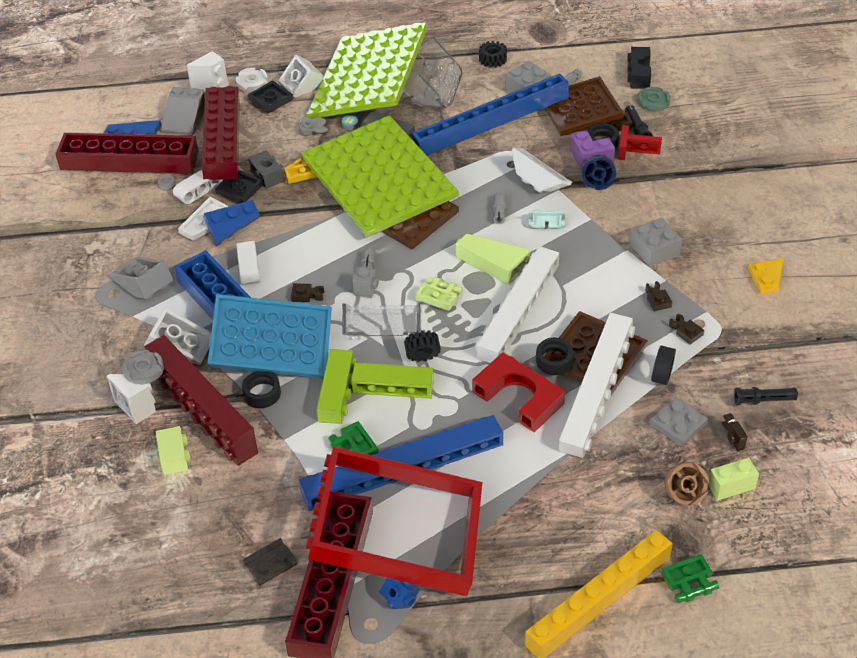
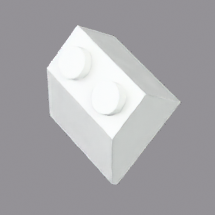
(207, 72)
(300, 77)
(132, 398)

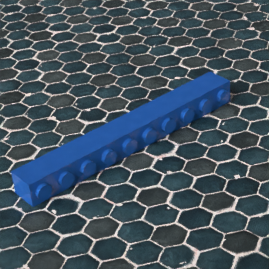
(491, 114)
(426, 453)

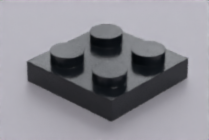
(270, 96)
(240, 189)

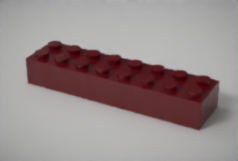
(221, 133)
(127, 152)
(204, 403)
(326, 587)

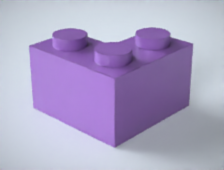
(584, 147)

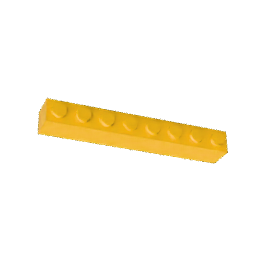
(597, 595)

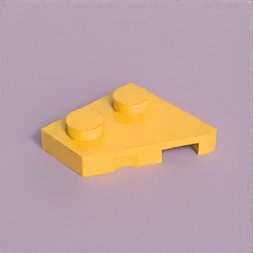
(298, 172)
(766, 275)

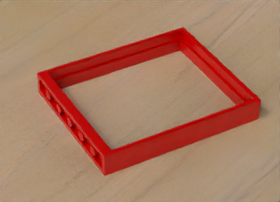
(385, 566)

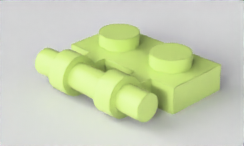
(438, 293)

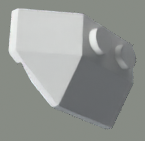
(536, 172)

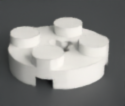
(251, 79)

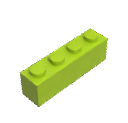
(393, 380)
(336, 386)

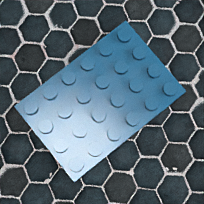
(270, 336)

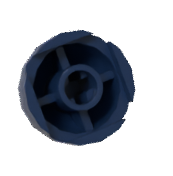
(598, 172)

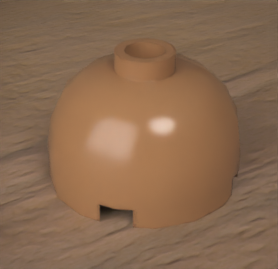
(686, 483)

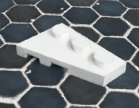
(195, 225)

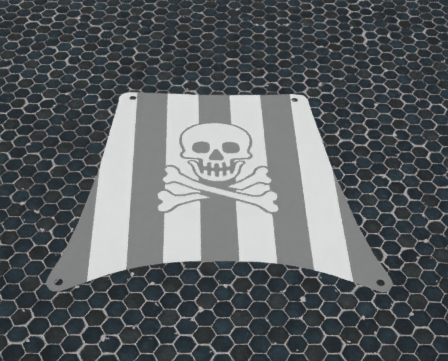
(591, 277)

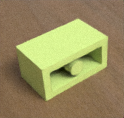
(172, 450)
(733, 479)

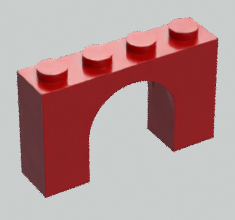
(508, 371)

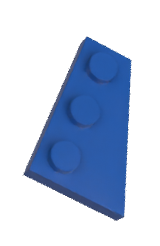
(144, 127)
(228, 220)

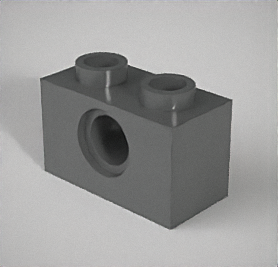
(266, 167)

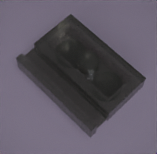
(270, 561)

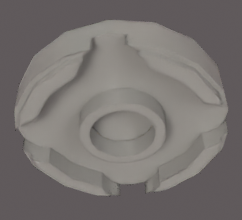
(143, 367)

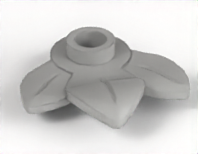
(309, 125)

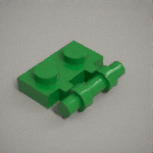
(356, 438)
(687, 572)

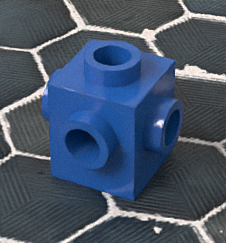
(399, 593)

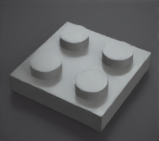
(678, 421)

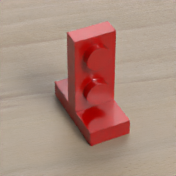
(638, 143)

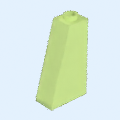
(492, 257)

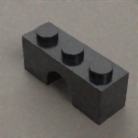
(639, 67)

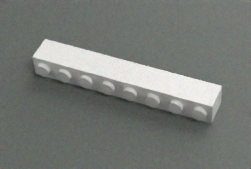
(518, 304)
(596, 386)

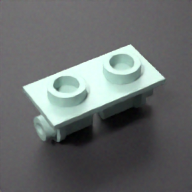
(538, 218)

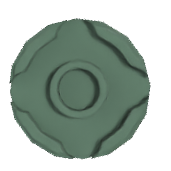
(653, 99)

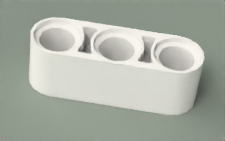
(194, 187)
(248, 262)

